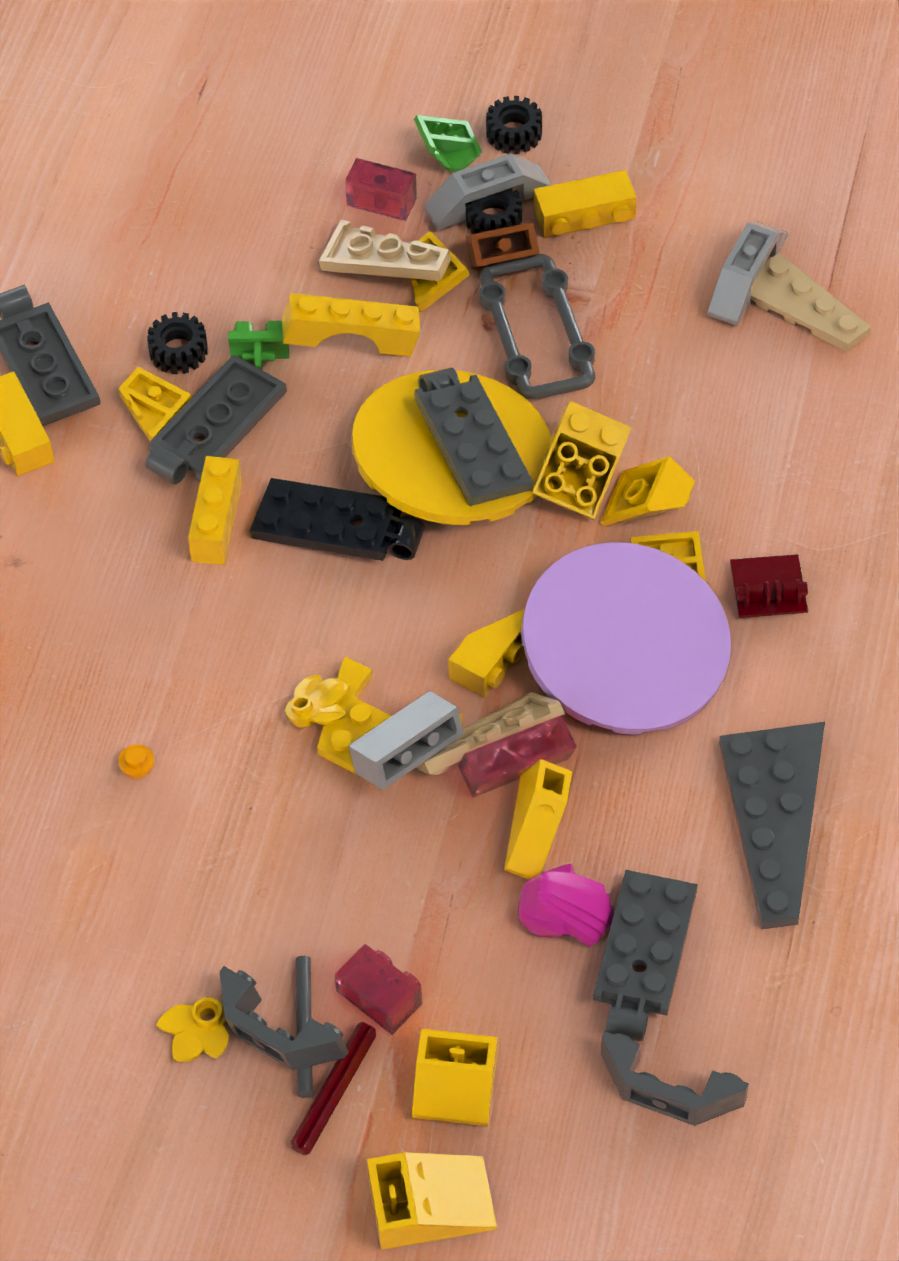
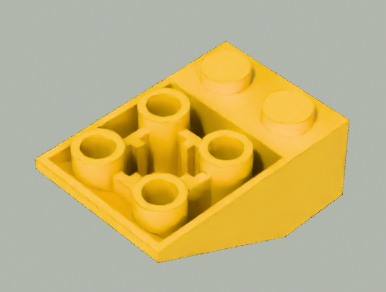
(581, 459)
(429, 1197)

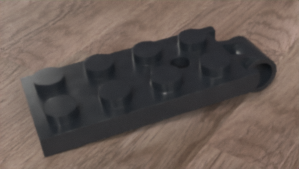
(323, 518)

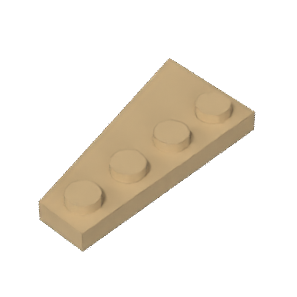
(374, 254)
(805, 303)
(510, 719)

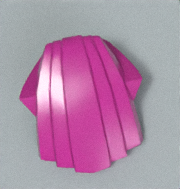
(565, 905)

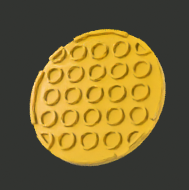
(407, 466)

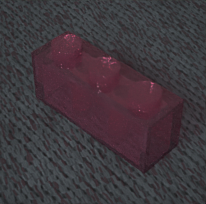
(513, 755)

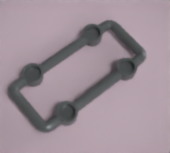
(518, 366)

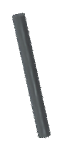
(303, 1014)

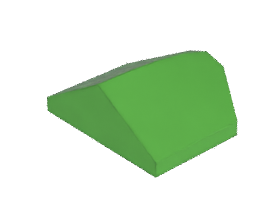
(449, 141)

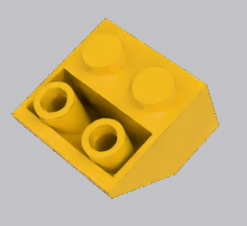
(454, 1077)

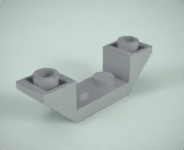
(448, 203)
(741, 270)

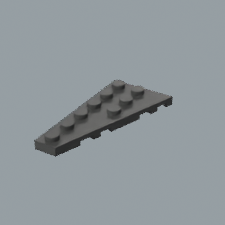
(773, 798)

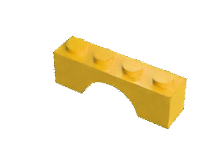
(314, 318)

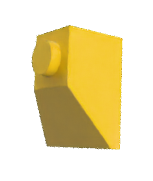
(648, 491)

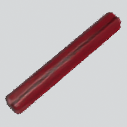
(333, 1089)

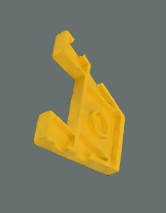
(359, 717)

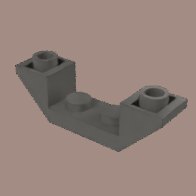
(311, 1046)
(721, 1095)

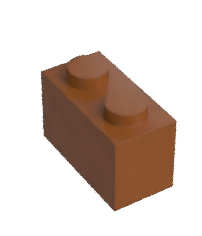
(502, 244)

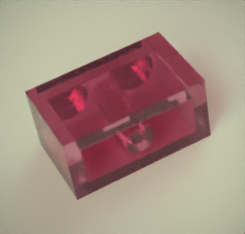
(381, 189)
(379, 988)

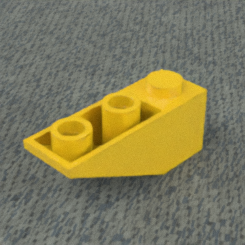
(486, 654)
(536, 817)

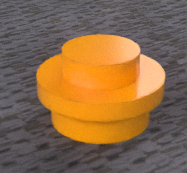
(136, 761)

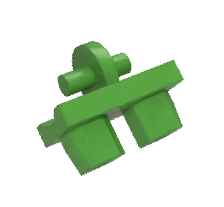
(258, 345)

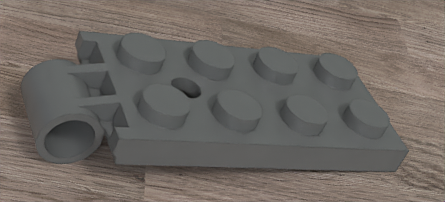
(48, 370)
(220, 413)
(472, 445)
(647, 932)

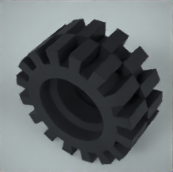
(509, 112)
(506, 200)
(179, 357)

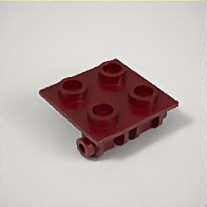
(769, 586)

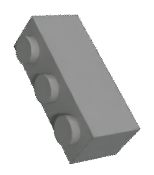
(406, 740)

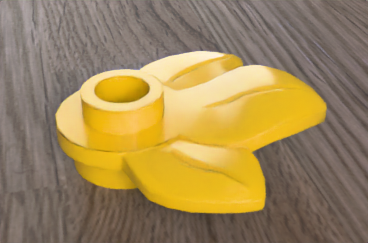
(317, 701)
(192, 1033)

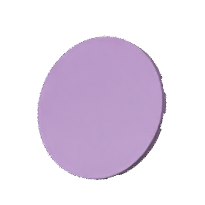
(626, 638)

